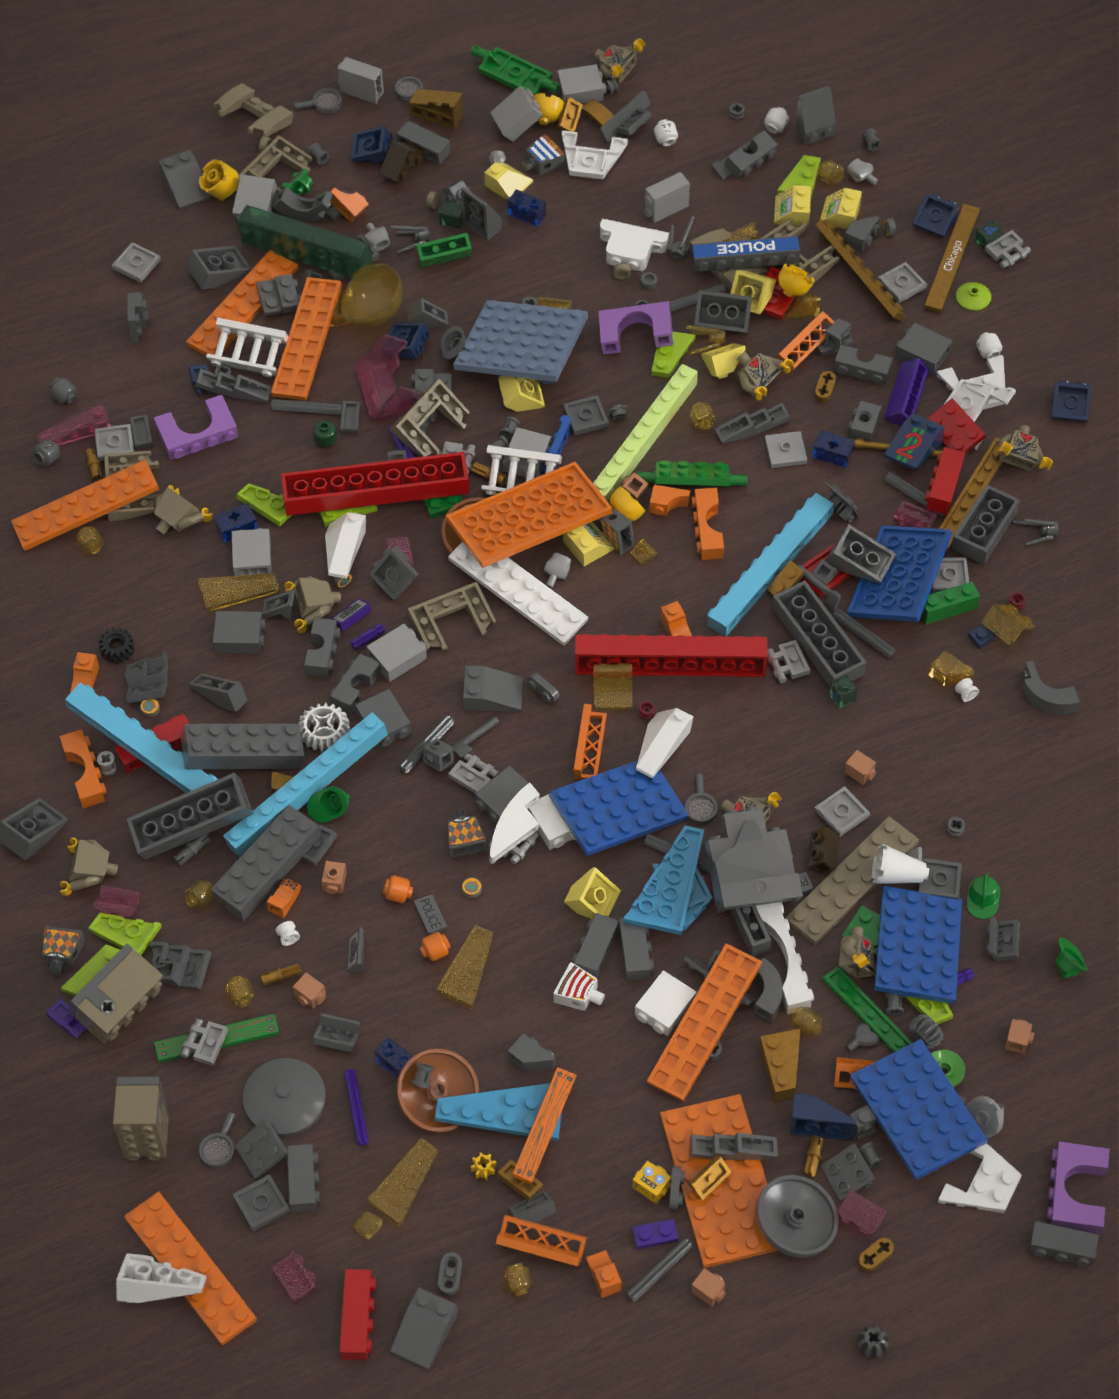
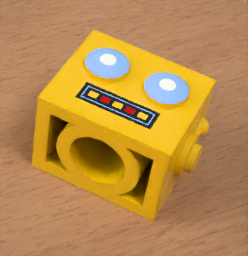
(652, 1182)

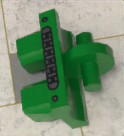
(300, 183)

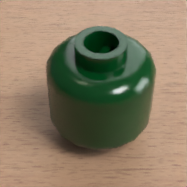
(324, 433)

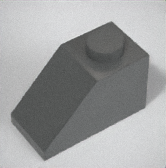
(427, 313)

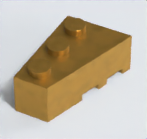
(438, 107)
(780, 1062)

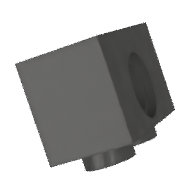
(865, 421)

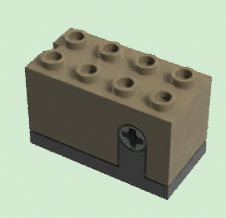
(116, 994)
(141, 1117)

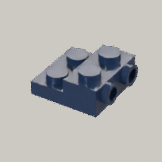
(371, 145)
(936, 215)
(414, 334)
(1071, 401)

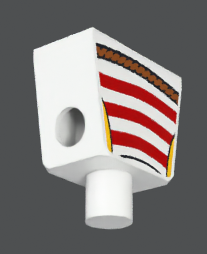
(577, 989)

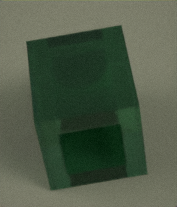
(450, 214)
(988, 233)
(843, 691)

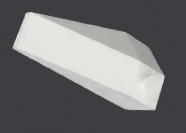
(343, 543)
(662, 738)
(147, 1280)

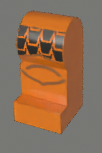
(283, 898)

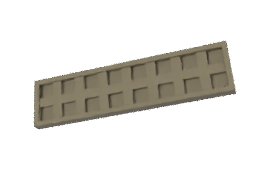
(847, 883)

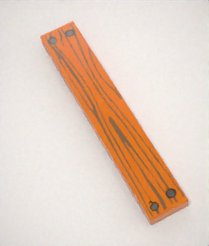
(544, 1125)

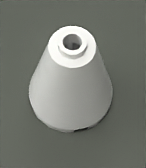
(897, 867)

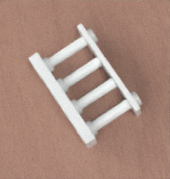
(243, 330)
(514, 456)

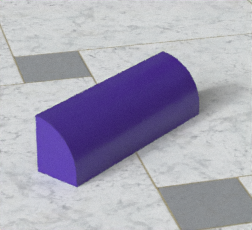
(906, 391)

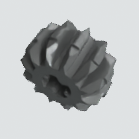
(927, 1030)

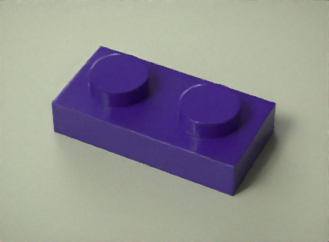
(655, 1234)

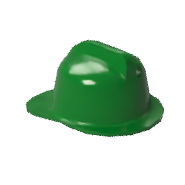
(328, 804)
(983, 897)
(1069, 959)

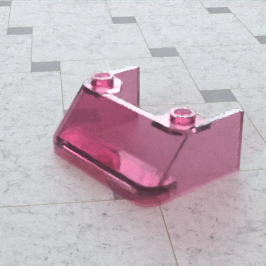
(377, 382)

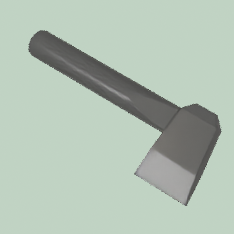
(719, 167)
(833, 598)
(461, 748)

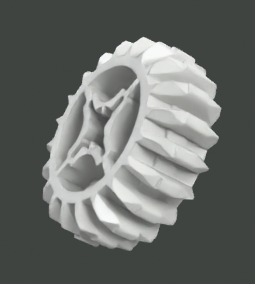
(323, 720)

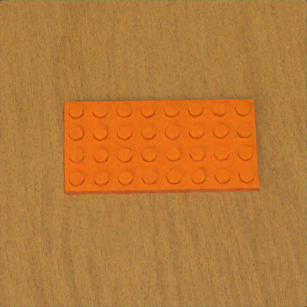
(528, 514)
(726, 1218)

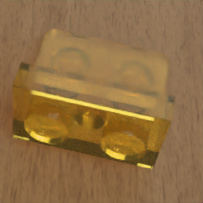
(1006, 622)
(613, 686)

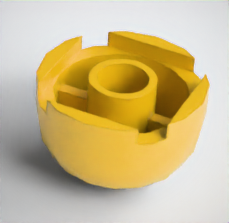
(550, 108)
(794, 281)
(625, 504)

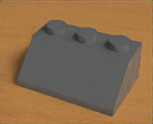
(723, 311)

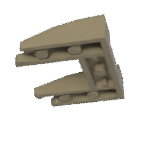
(270, 119)
(277, 151)
(815, 266)
(725, 276)
(434, 397)
(118, 461)
(466, 597)

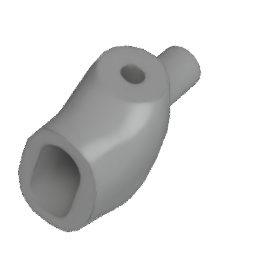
(861, 170)
(377, 237)
(557, 567)

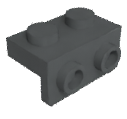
(1003, 939)
(337, 1033)

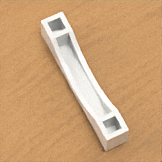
(795, 988)

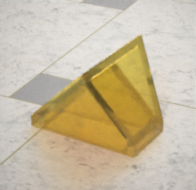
(805, 307)

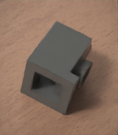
(837, 333)
(864, 1122)

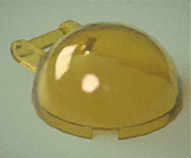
(370, 297)

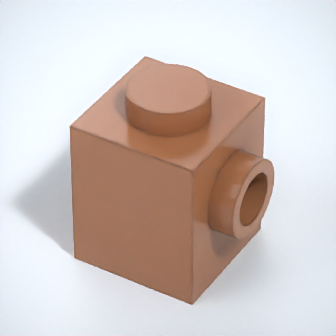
(634, 485)
(860, 767)
(334, 877)
(309, 991)
(1019, 1036)
(709, 1287)

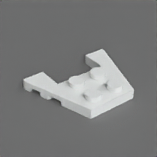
(591, 161)
(997, 377)
(974, 396)
(991, 1186)

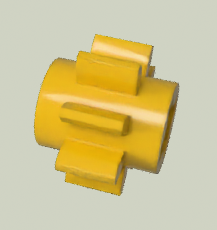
(483, 1160)

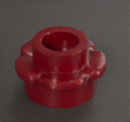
(1017, 597)
(646, 705)

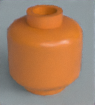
(397, 889)
(435, 946)

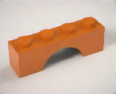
(710, 541)
(88, 786)

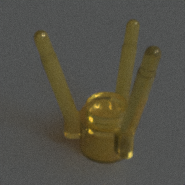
(715, 335)

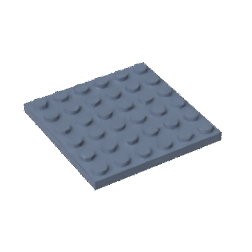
(521, 340)

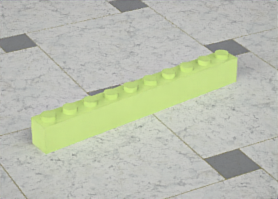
(646, 431)

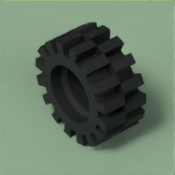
(116, 636)

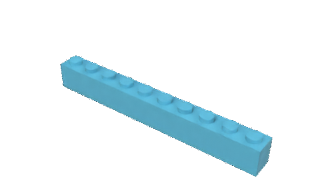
(766, 568)
(135, 739)
(308, 782)

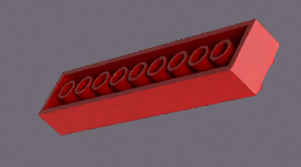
(375, 483)
(674, 655)

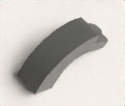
(301, 208)
(1046, 698)
(771, 998)

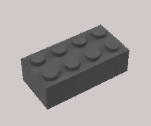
(985, 524)

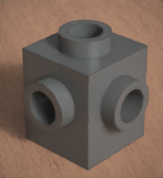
(453, 191)
(438, 755)

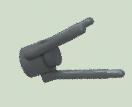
(420, 234)
(678, 249)
(1049, 528)

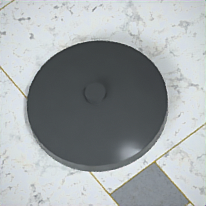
(286, 1095)
(796, 1216)

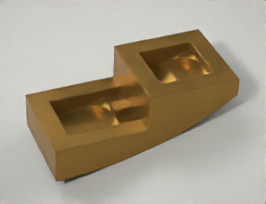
(596, 112)

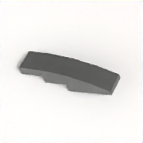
(235, 387)
(753, 424)
(736, 1147)

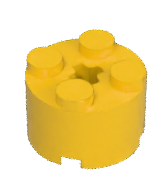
(219, 179)

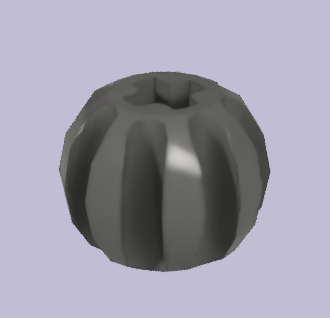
(872, 1335)

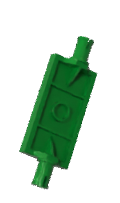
(514, 71)
(693, 474)

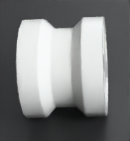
(966, 689)
(287, 933)

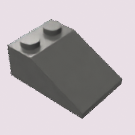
(815, 115)
(182, 179)
(479, 215)
(216, 266)
(860, 555)
(491, 690)
(31, 828)
(424, 1328)

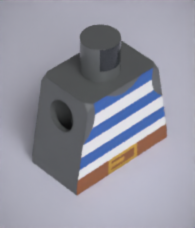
(544, 156)

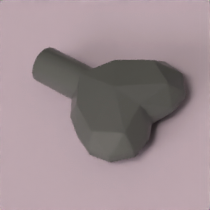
(862, 1036)

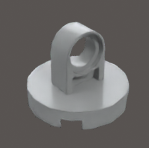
(987, 1115)

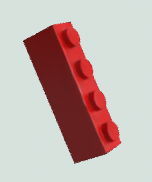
(945, 480)
(168, 731)
(356, 1315)

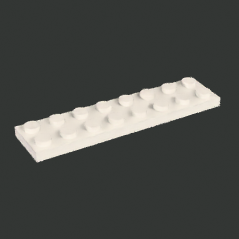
(524, 594)

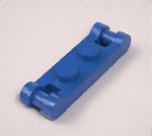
(559, 439)

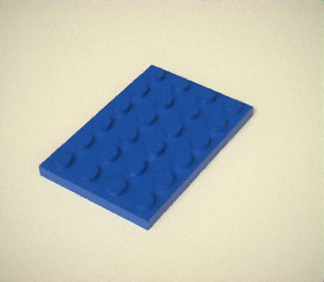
(908, 578)
(617, 807)
(918, 945)
(918, 1109)

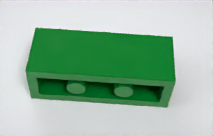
(444, 250)
(950, 602)

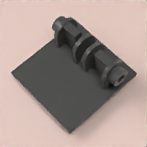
(843, 504)
(848, 1172)

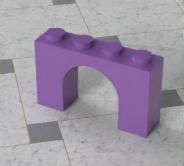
(614, 321)
(180, 443)
(1065, 1211)

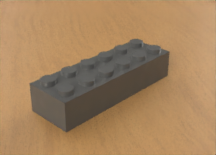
(818, 633)
(242, 746)
(189, 816)
(266, 863)

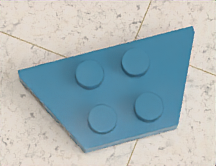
(699, 898)

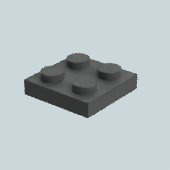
(586, 415)
(942, 879)
(261, 1149)
(261, 1202)

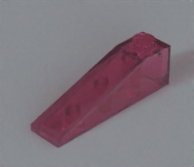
(77, 426)

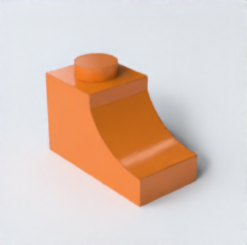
(348, 204)
(667, 498)
(674, 620)
(85, 670)
(604, 1274)

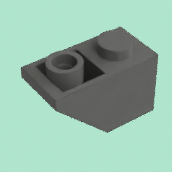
(861, 232)
(530, 1056)

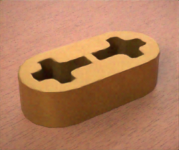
(827, 387)
(878, 1259)

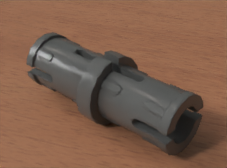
(191, 849)

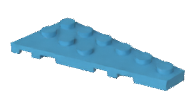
(668, 890)
(499, 1110)

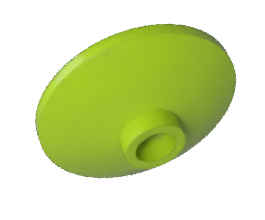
(973, 296)

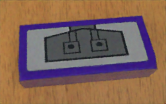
(351, 614)

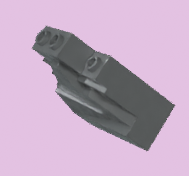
(750, 863)

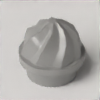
(497, 156)

